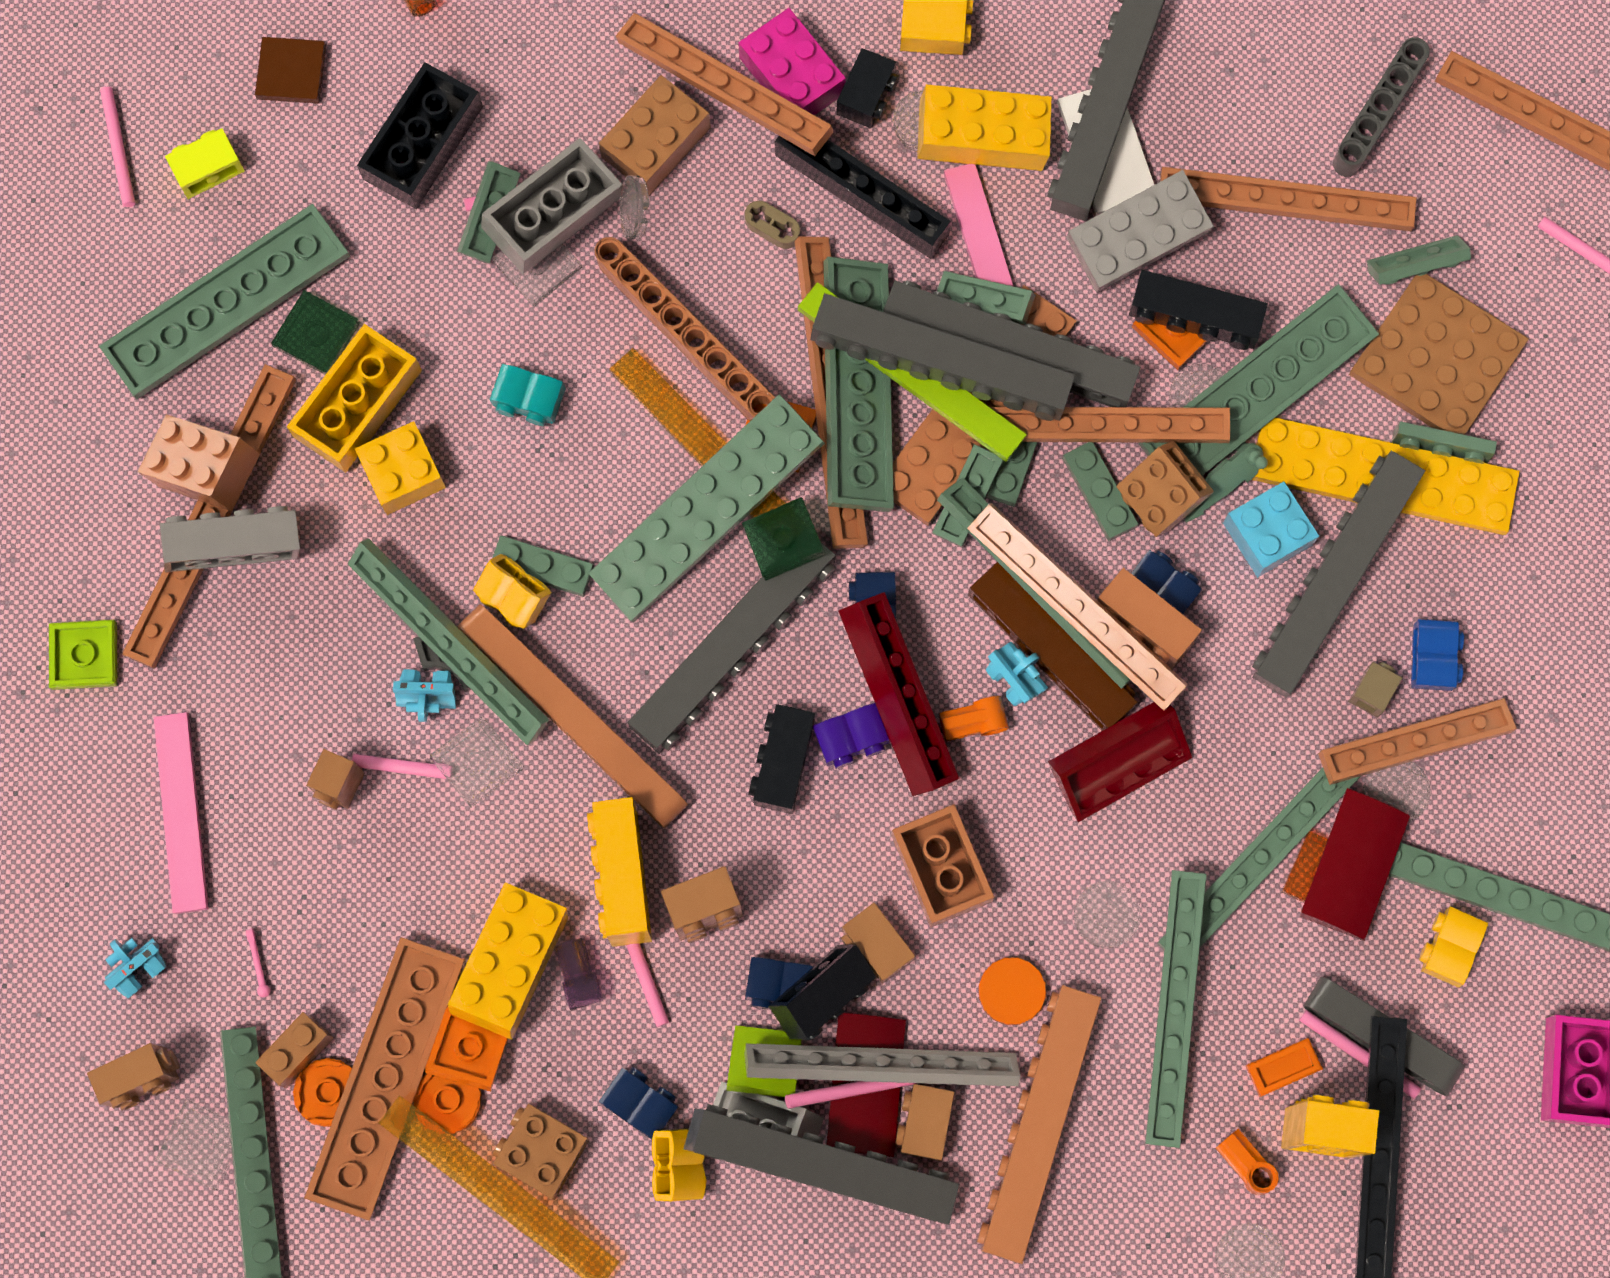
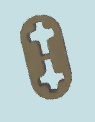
(768, 230)

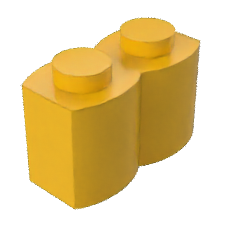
(511, 591)
(1453, 946)
(677, 1172)

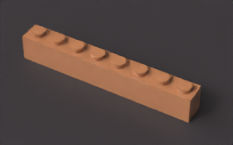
(1040, 1124)

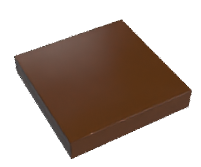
(290, 70)

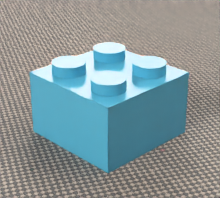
(1270, 529)

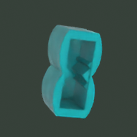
(527, 395)

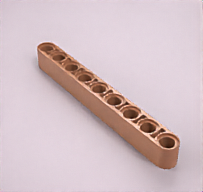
(684, 332)
(573, 716)

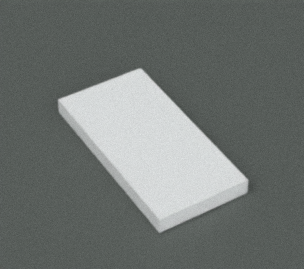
(1126, 168)

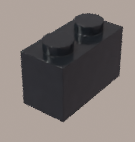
(866, 88)

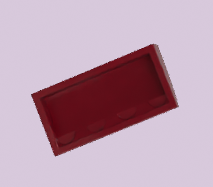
(1120, 759)
(1355, 865)
(869, 1118)

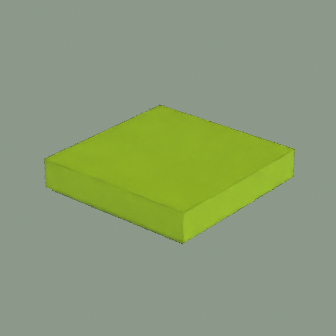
(82, 654)
(737, 1075)

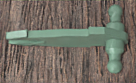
(1230, 473)

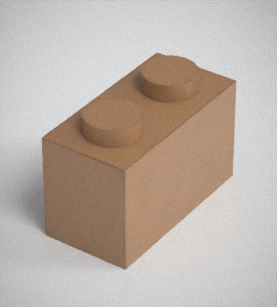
(335, 780)
(878, 942)
(294, 1050)
(926, 1122)

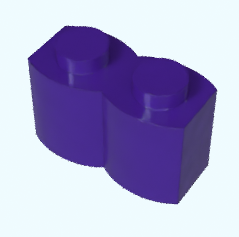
(851, 735)

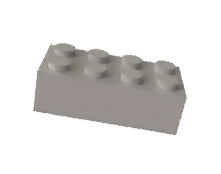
(551, 205)
(1139, 231)
(229, 540)

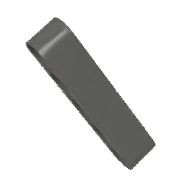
(1386, 94)
(1353, 1018)

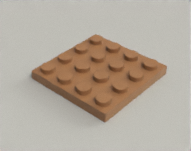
(1438, 356)

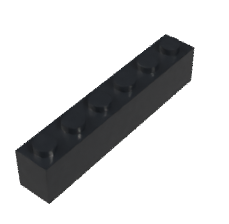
(869, 194)

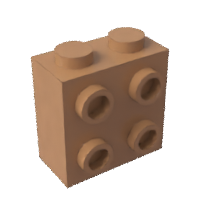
(1164, 489)
(134, 1075)
(539, 1150)

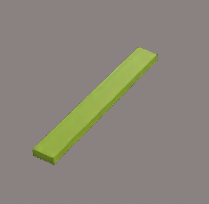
(955, 405)

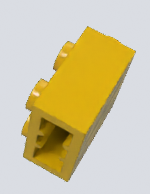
(935, 26)

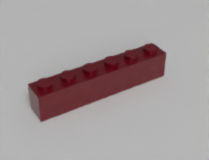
(898, 694)

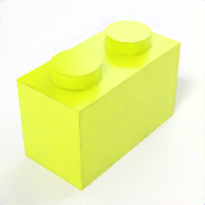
(204, 163)

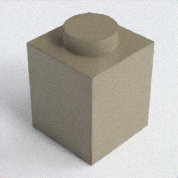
(1375, 688)

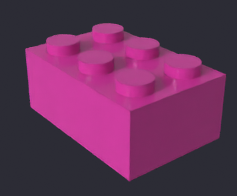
(792, 63)
(1576, 1071)

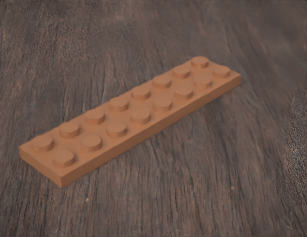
(940, 449)
(386, 1066)

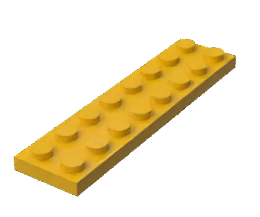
(1339, 462)

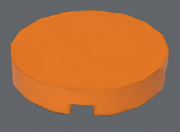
(1011, 991)
(313, 1081)
(448, 1102)

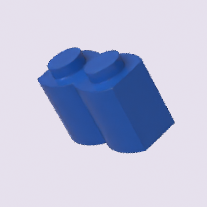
(1435, 655)

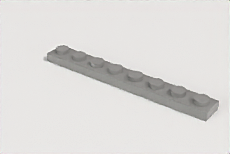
(881, 1065)

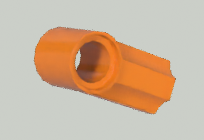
(983, 718)
(1245, 1160)

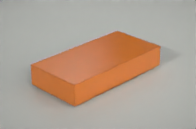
(1283, 1067)

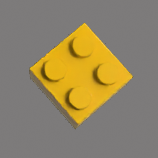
(400, 468)

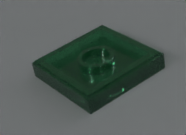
(315, 332)
(783, 538)

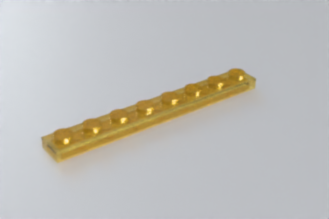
(675, 414)
(497, 1191)

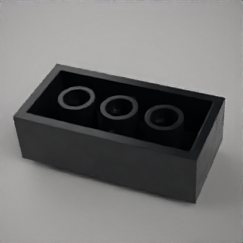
(413, 117)

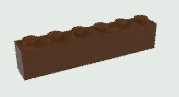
(1059, 654)

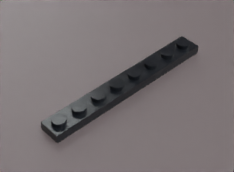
(1380, 1169)

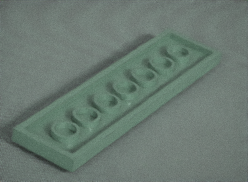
(224, 301)
(1280, 373)
(858, 401)
(706, 508)

